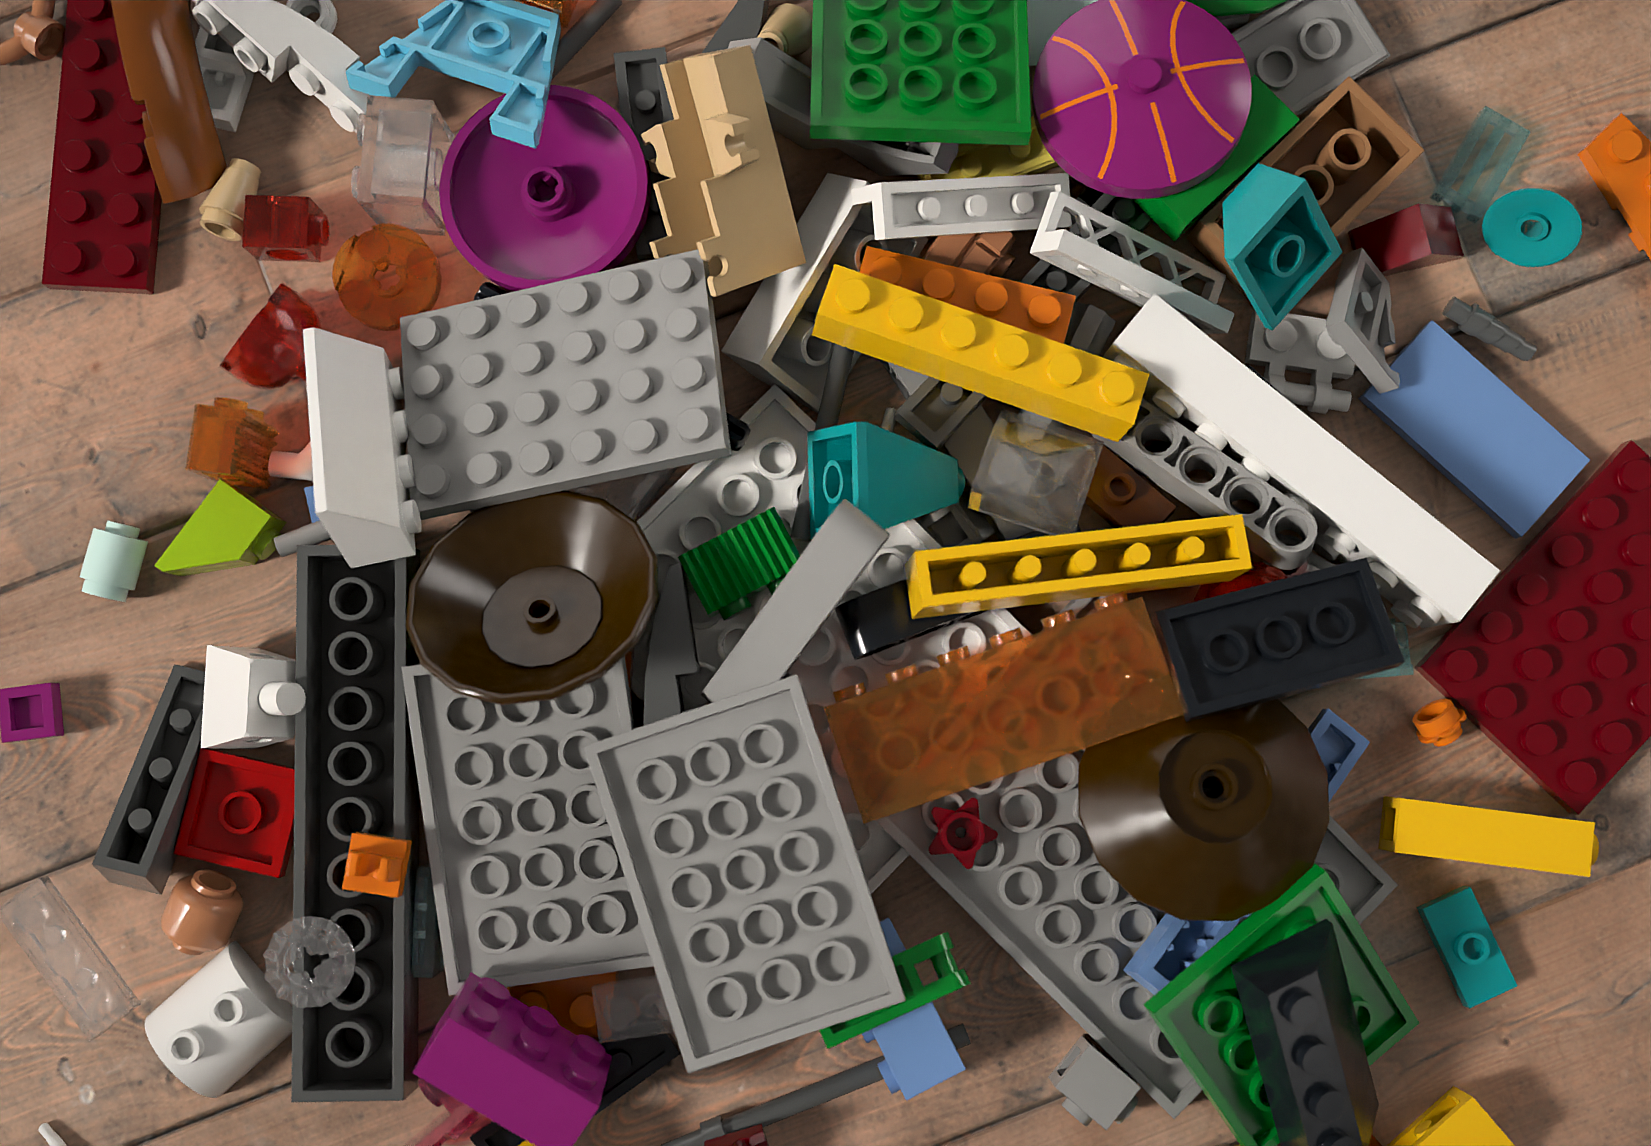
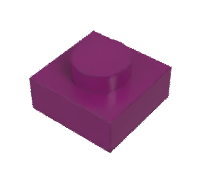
(31, 712)

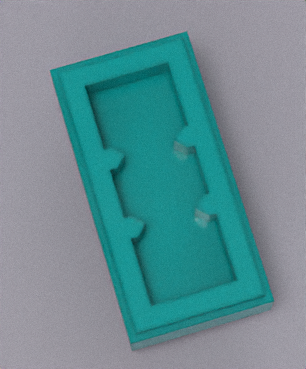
(1466, 946)

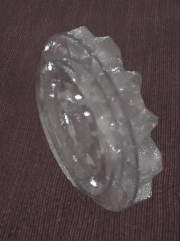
(318, 937)

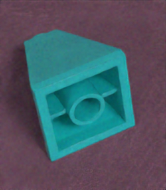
(878, 474)

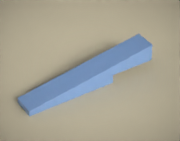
(1179, 942)

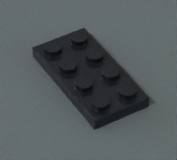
(1277, 639)

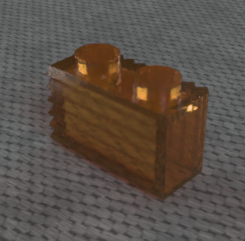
(231, 443)

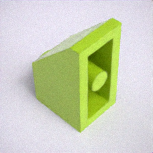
(223, 534)

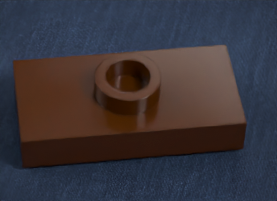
(1125, 496)

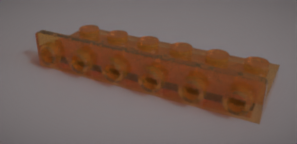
(1002, 707)

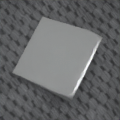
(957, 524)

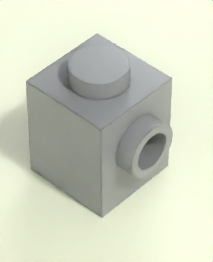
(1094, 1086)

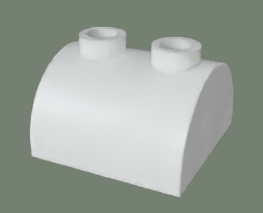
(219, 1023)

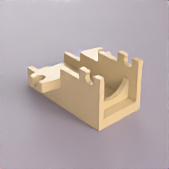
(723, 172)

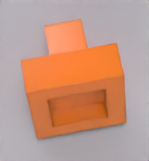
(376, 864)

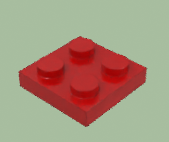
(239, 813)

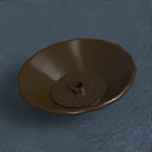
(506, 566)
(1196, 852)

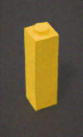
(1488, 836)

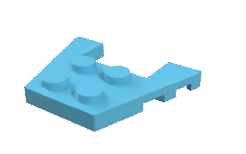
(481, 42)

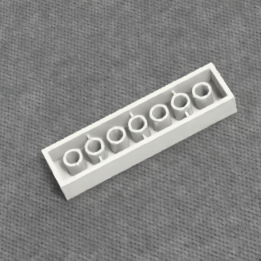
(1357, 511)

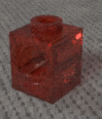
(284, 228)

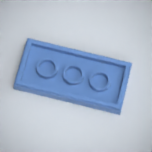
(1476, 430)

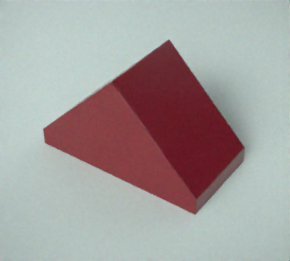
(1410, 239)

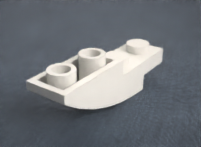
(278, 39)

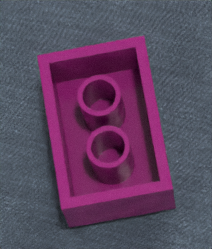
(515, 1064)

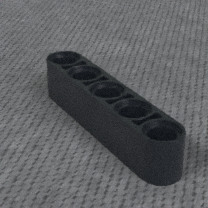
(885, 618)

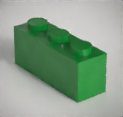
(1265, 128)

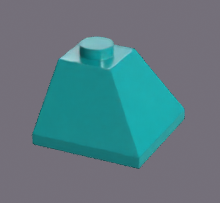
(1276, 240)

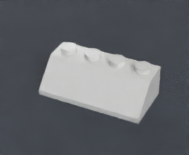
(777, 326)
(359, 449)

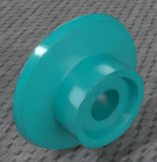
(1527, 242)

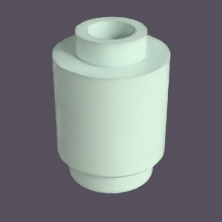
(113, 561)

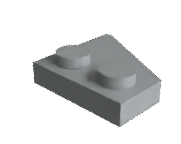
(1362, 318)

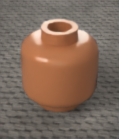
(202, 912)

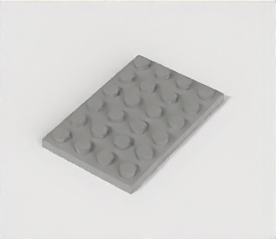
(563, 385)
(520, 833)
(743, 874)

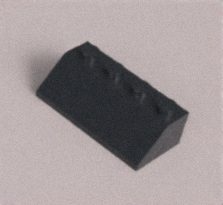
(1308, 1040)

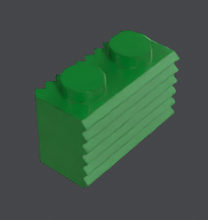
(740, 564)

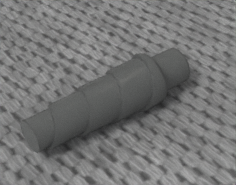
(1485, 327)

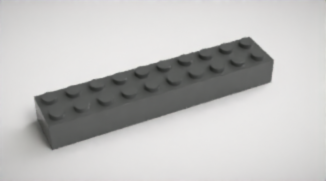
(349, 778)

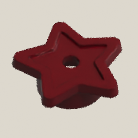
(964, 847)

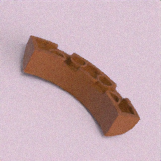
(168, 79)

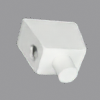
(249, 698)

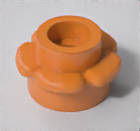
(1439, 722)

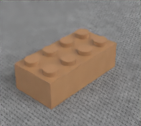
(1344, 152)

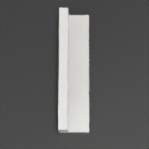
(961, 205)
(1125, 275)

